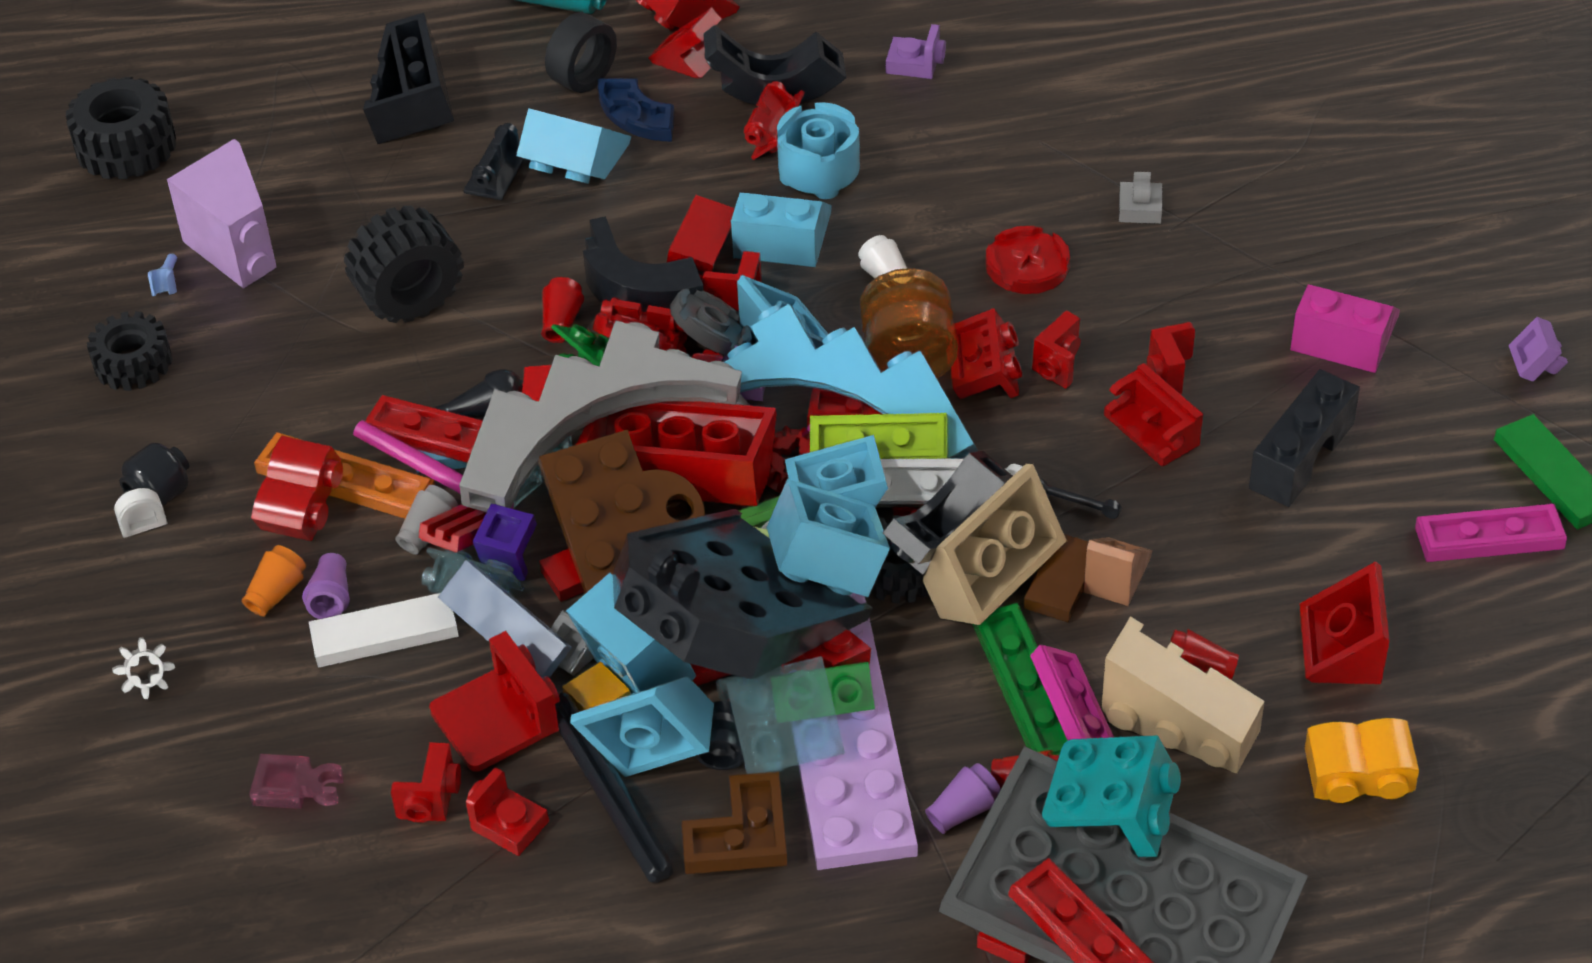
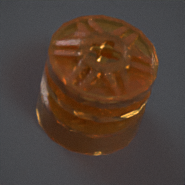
(912, 314)

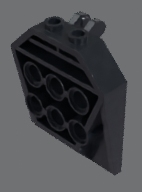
(718, 596)

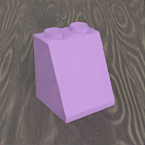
(224, 214)

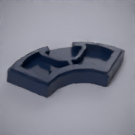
(634, 111)

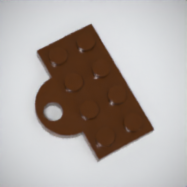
(605, 496)

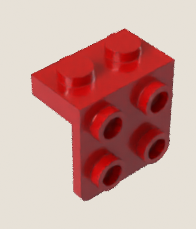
(499, 709)

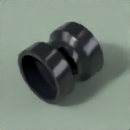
(724, 747)

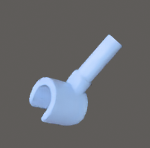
(163, 278)

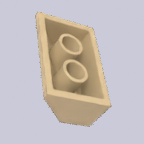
(994, 550)

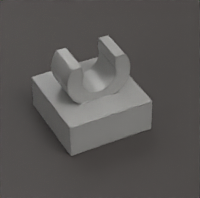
(1140, 200)

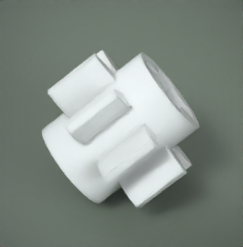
(154, 676)

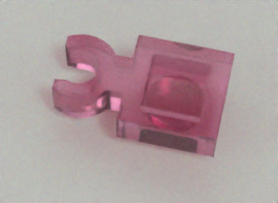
(287, 780)

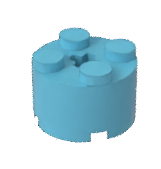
(818, 149)

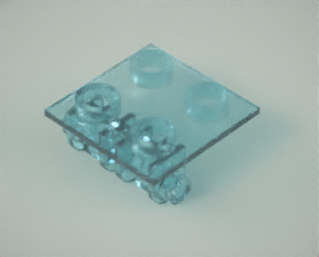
(785, 717)

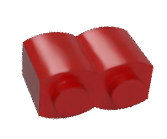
(297, 488)

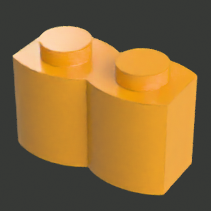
(1361, 759)

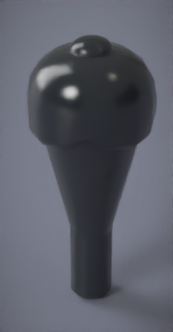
(476, 400)

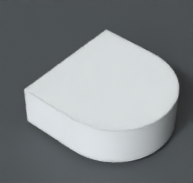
(139, 512)

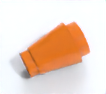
(274, 579)

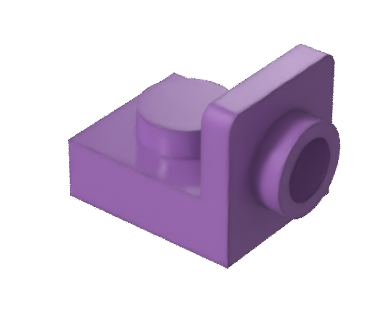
(915, 56)

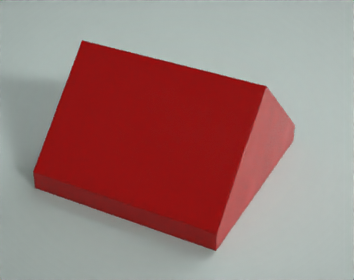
(1347, 630)

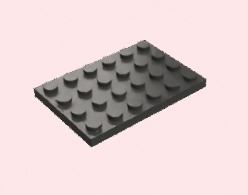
(1187, 905)

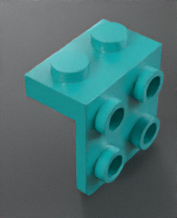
(1115, 784)

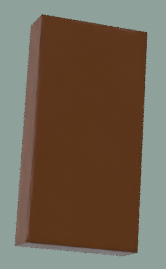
(1059, 581)

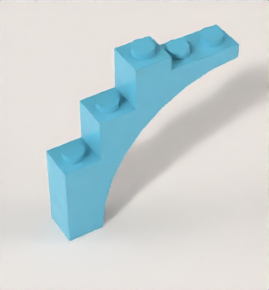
(846, 367)

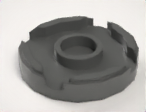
(709, 321)

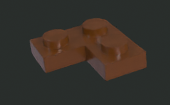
(746, 839)

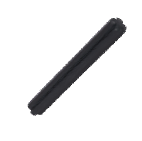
(614, 797)

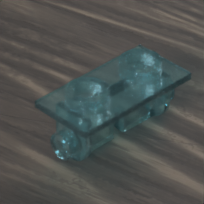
(449, 562)

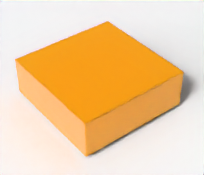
(595, 687)

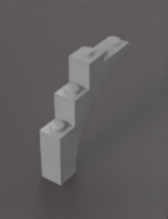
(577, 394)

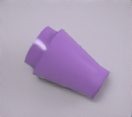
(328, 588)
(964, 798)

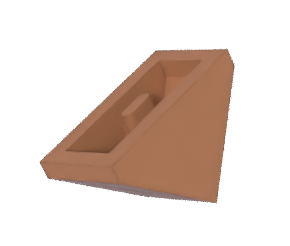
(1114, 569)

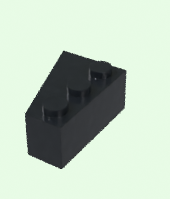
(409, 83)

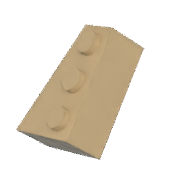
(1166, 696)

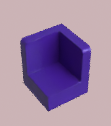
(505, 537)

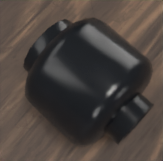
(158, 470)

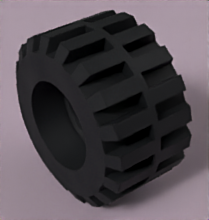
(121, 127)
(403, 264)

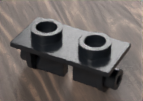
(497, 166)

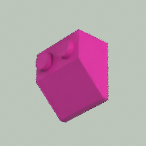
(1342, 328)

